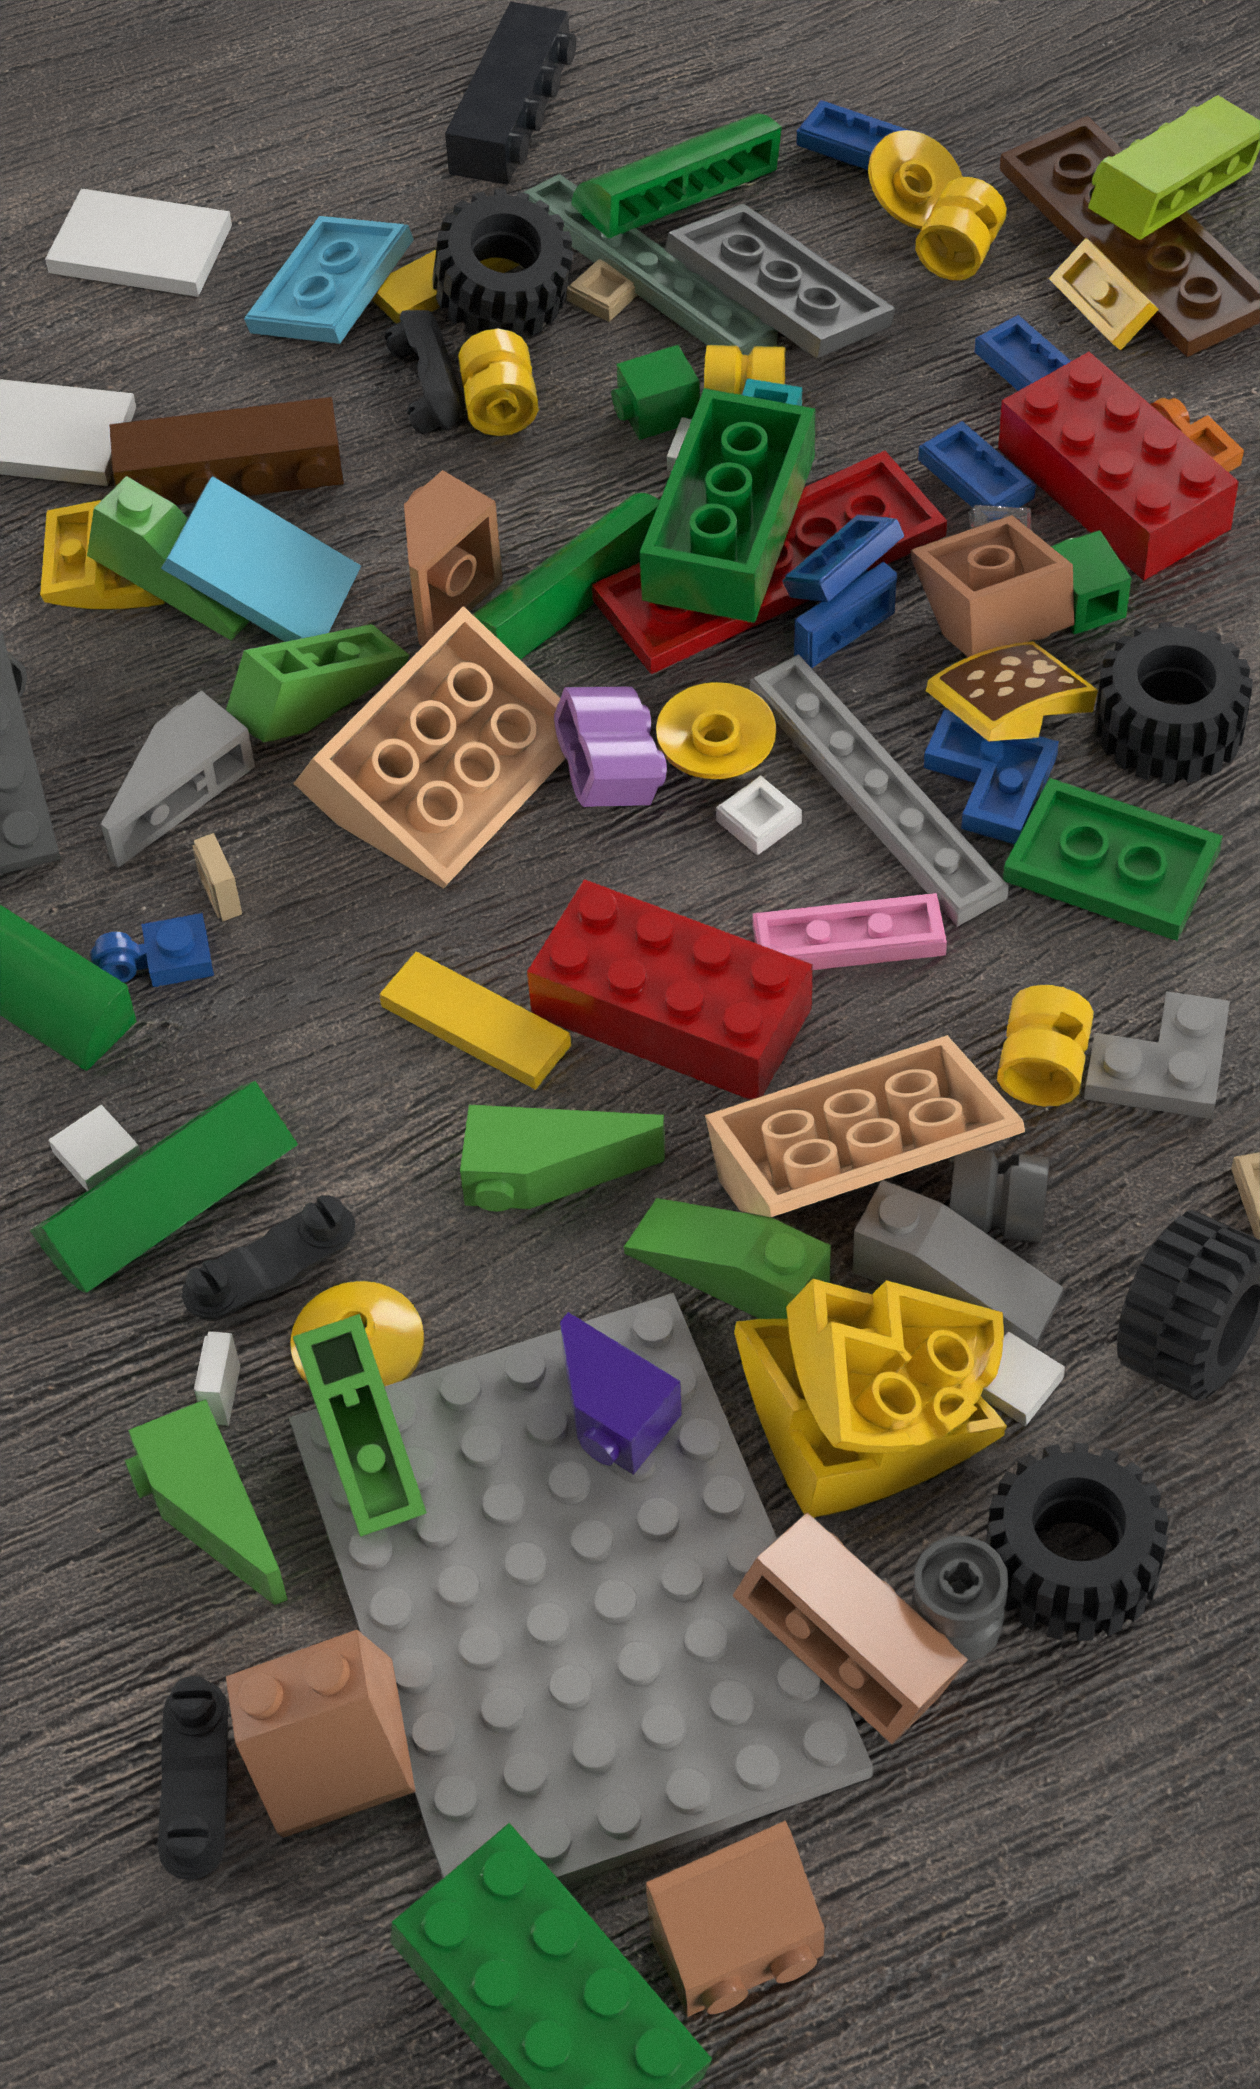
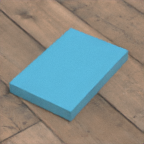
(329, 279)
(260, 565)

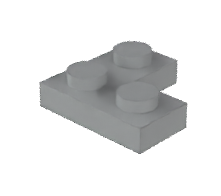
(1166, 1075)

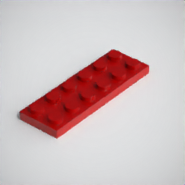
(871, 487)

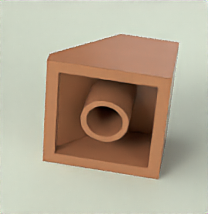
(450, 550)
(996, 586)
(322, 1732)
(735, 1921)

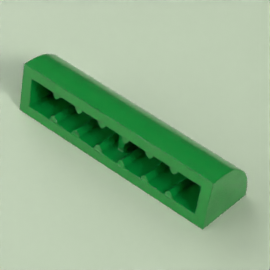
(680, 175)
(562, 583)
(59, 994)
(164, 1187)

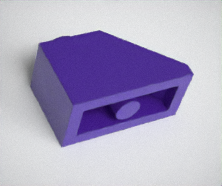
(616, 1397)

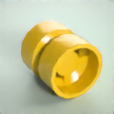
(961, 228)
(729, 369)
(498, 382)
(1045, 1045)

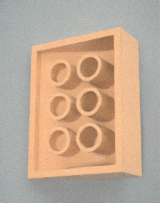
(440, 752)
(856, 1128)

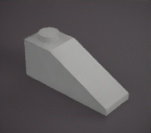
(179, 769)
(940, 1252)

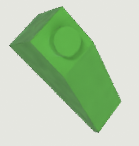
(134, 536)
(306, 680)
(545, 1154)
(730, 1255)
(359, 1425)
(201, 1494)

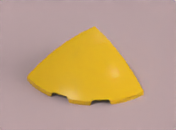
(891, 1362)
(829, 1477)

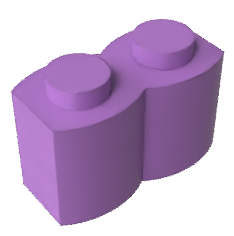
(609, 746)

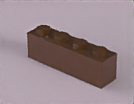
(245, 448)

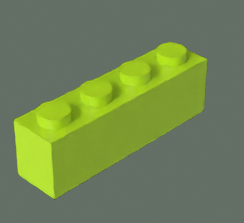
(1176, 167)

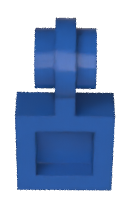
(172, 951)

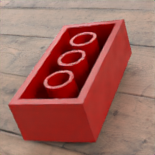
(1117, 465)
(671, 990)

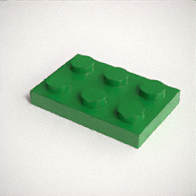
(1112, 858)

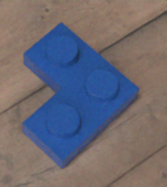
(1005, 772)

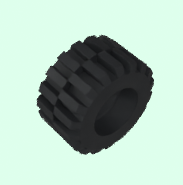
(508, 230)
(1176, 667)
(1192, 1306)
(1086, 1492)

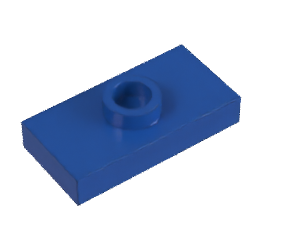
(842, 133)
(1019, 352)
(975, 469)
(843, 558)
(846, 615)

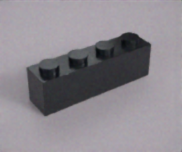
(509, 93)

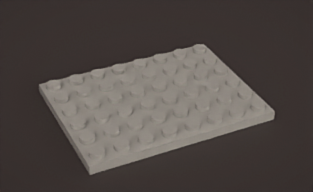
(578, 1622)

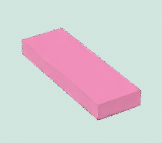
(856, 931)

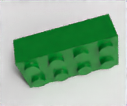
(728, 505)
(541, 1979)

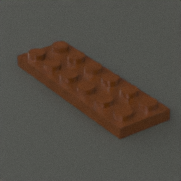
(1179, 267)

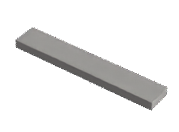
(880, 791)

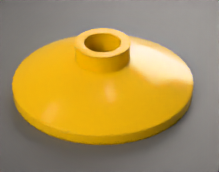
(910, 174)
(716, 730)
(389, 1319)

